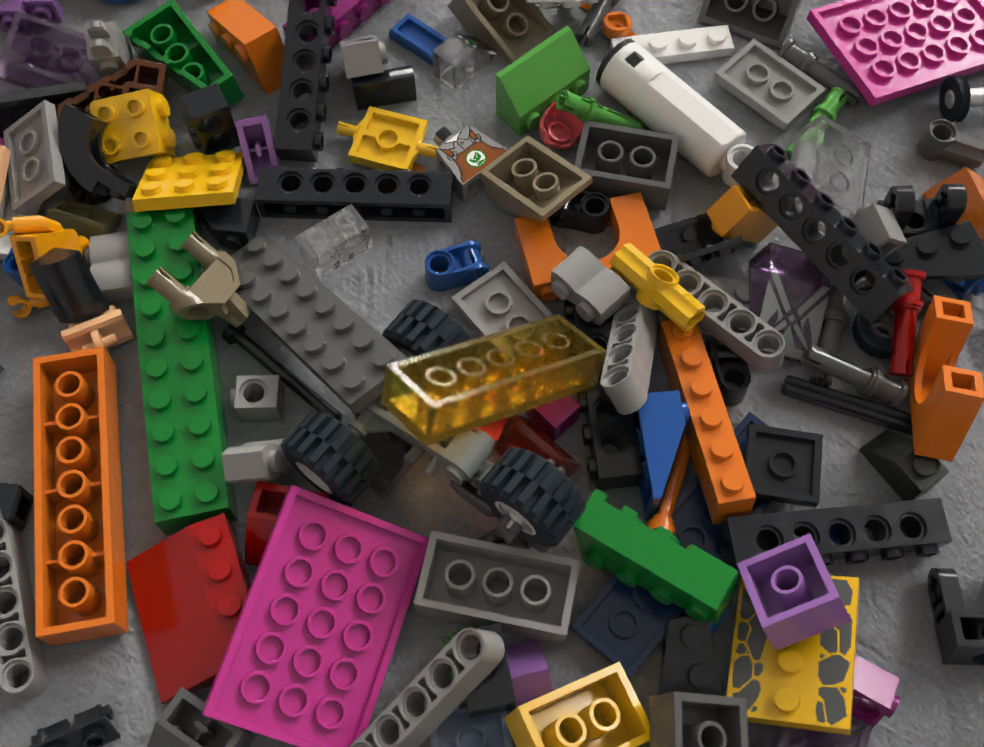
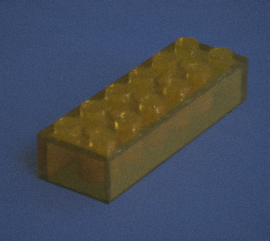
(490, 378)

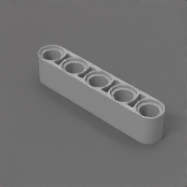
(731, 316)
(630, 355)
(19, 621)
(435, 686)

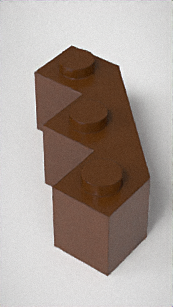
(135, 76)

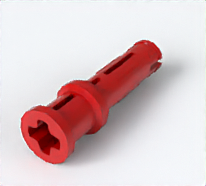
(905, 326)

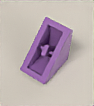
(256, 145)
(528, 671)

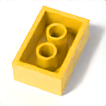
(585, 713)

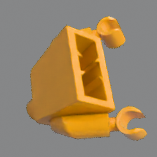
(31, 240)

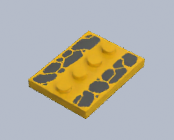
(802, 683)

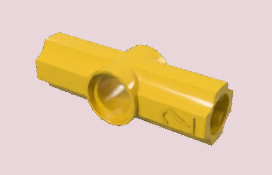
(657, 287)

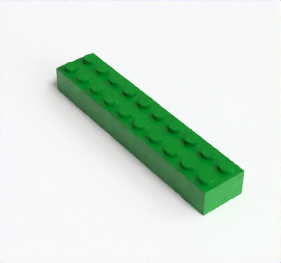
(178, 378)

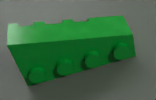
(173, 40)
(654, 560)

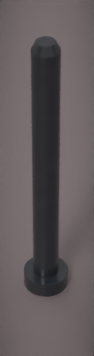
(236, 335)

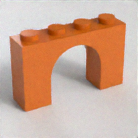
(540, 253)
(940, 395)

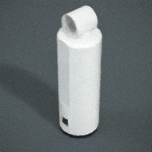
(674, 108)

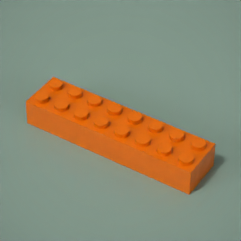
(78, 499)

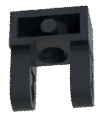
(926, 215)
(957, 630)

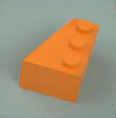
(250, 40)

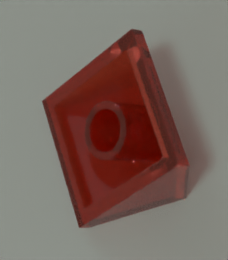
(527, 435)

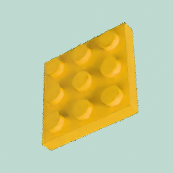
(190, 181)

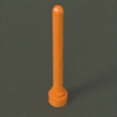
(672, 489)

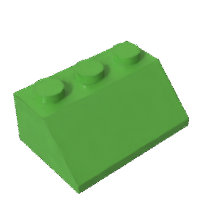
(537, 78)

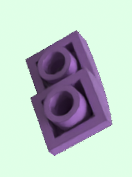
(45, 9)

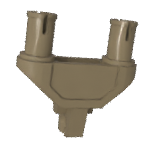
(211, 292)

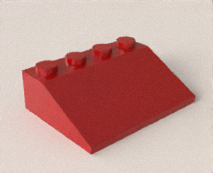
(190, 602)

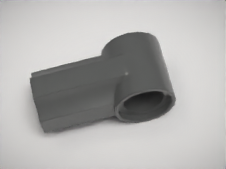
(944, 141)

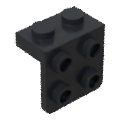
(694, 239)

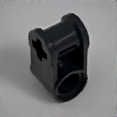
(578, 215)
(729, 368)

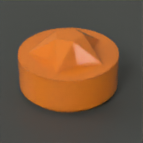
(616, 25)

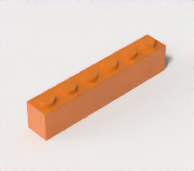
(709, 430)

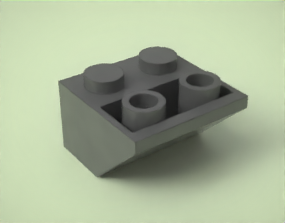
(185, 726)

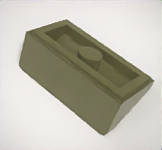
(84, 218)

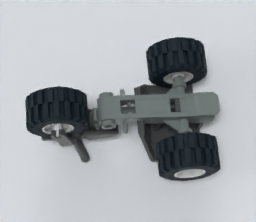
(377, 451)

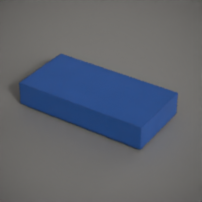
(416, 37)

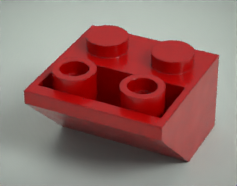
(262, 517)

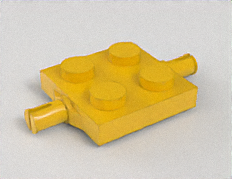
(387, 140)

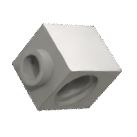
(268, 408)

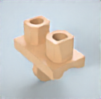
(103, 331)

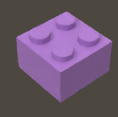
(793, 592)

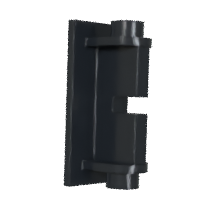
(90, 730)

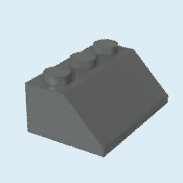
(758, 19)

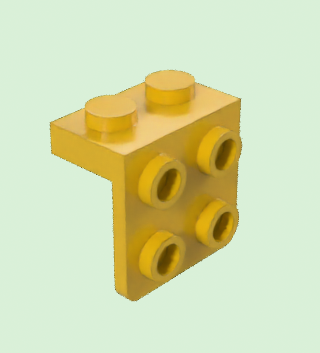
(135, 125)

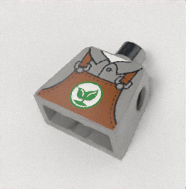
(465, 157)

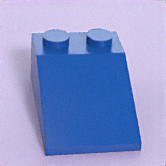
(658, 433)

